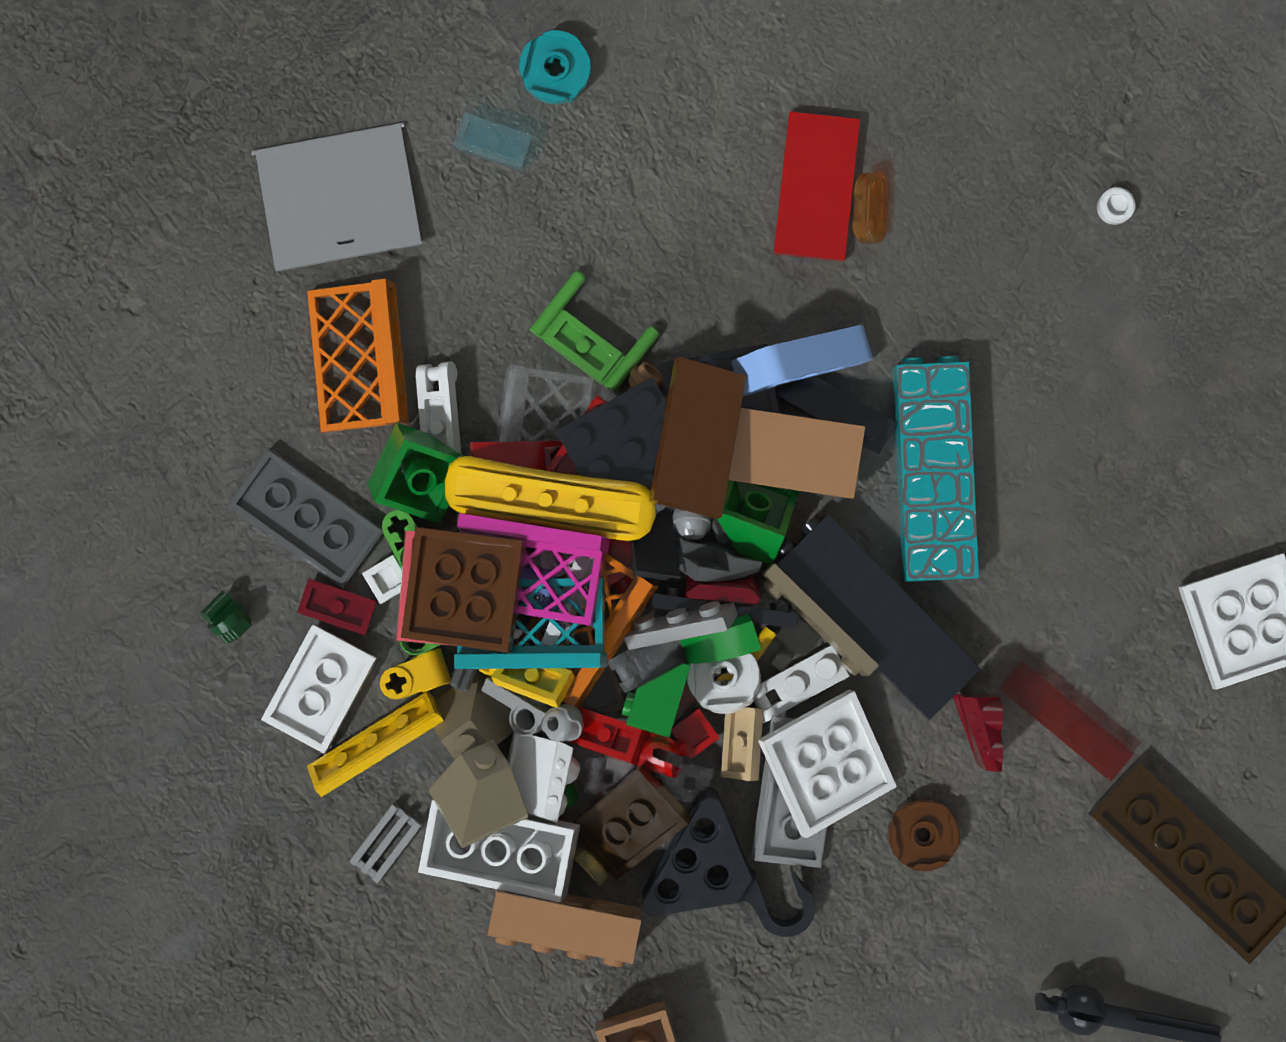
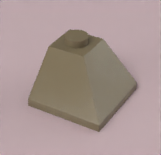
(471, 718)
(478, 794)

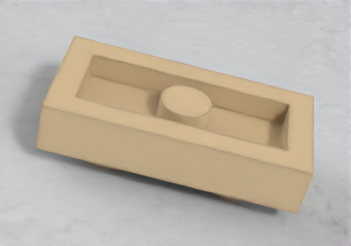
(741, 744)

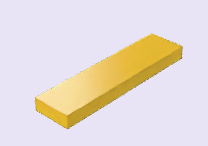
(374, 743)

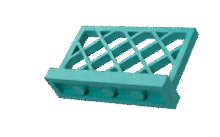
(544, 656)

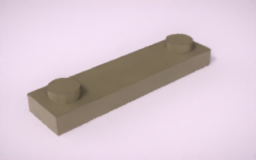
(854, 657)

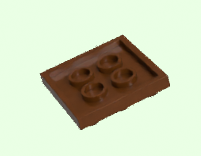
(463, 589)

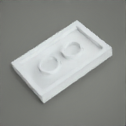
(319, 688)

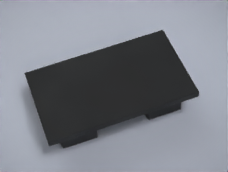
(656, 551)

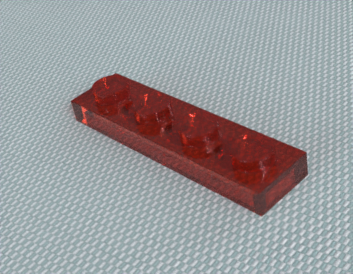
(1066, 721)

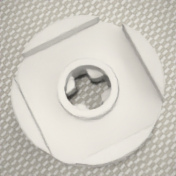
(729, 698)

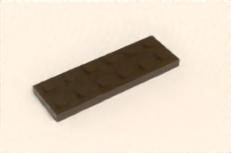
(1192, 862)

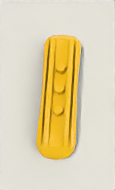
(549, 498)

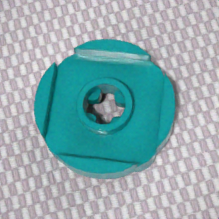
(543, 51)

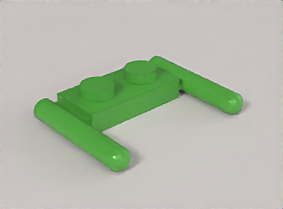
(583, 345)

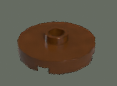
(936, 848)

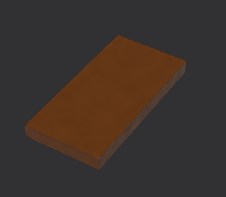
(697, 438)

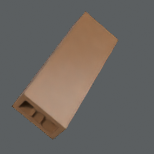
(796, 453)

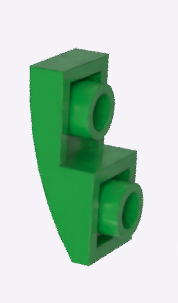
(725, 645)

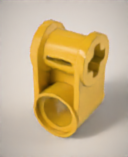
(421, 673)

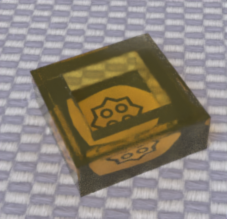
(591, 865)

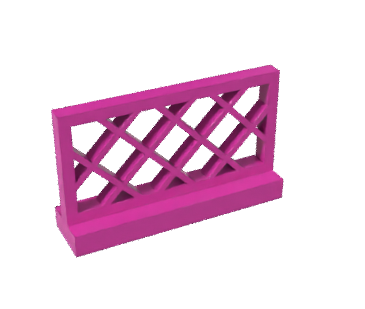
(558, 542)

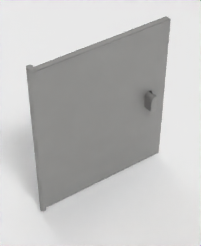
(338, 197)

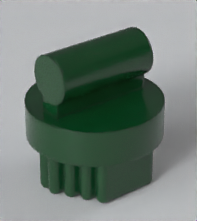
(226, 617)

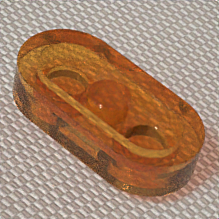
(870, 207)

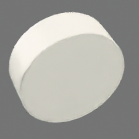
(1116, 205)

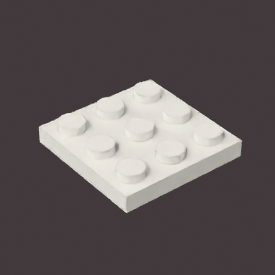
(1240, 620)
(827, 763)

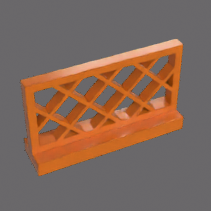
(387, 349)
(616, 627)

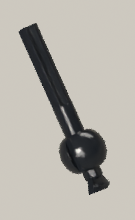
(1084, 1012)

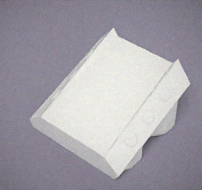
(541, 773)

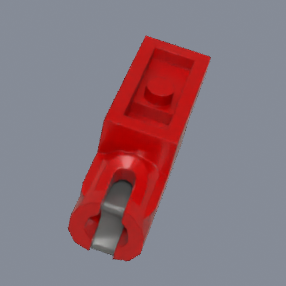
(631, 744)

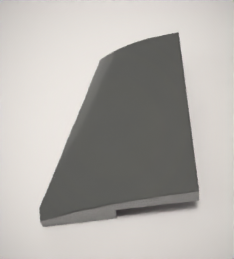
(712, 562)

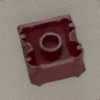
(737, 590)
(983, 724)

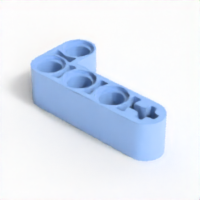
(803, 358)

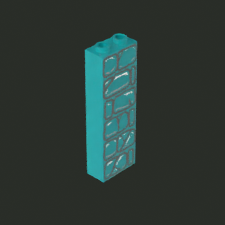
(935, 470)

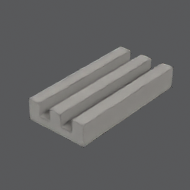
(366, 867)

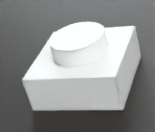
(384, 579)

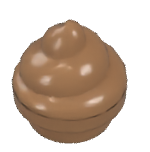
(642, 373)

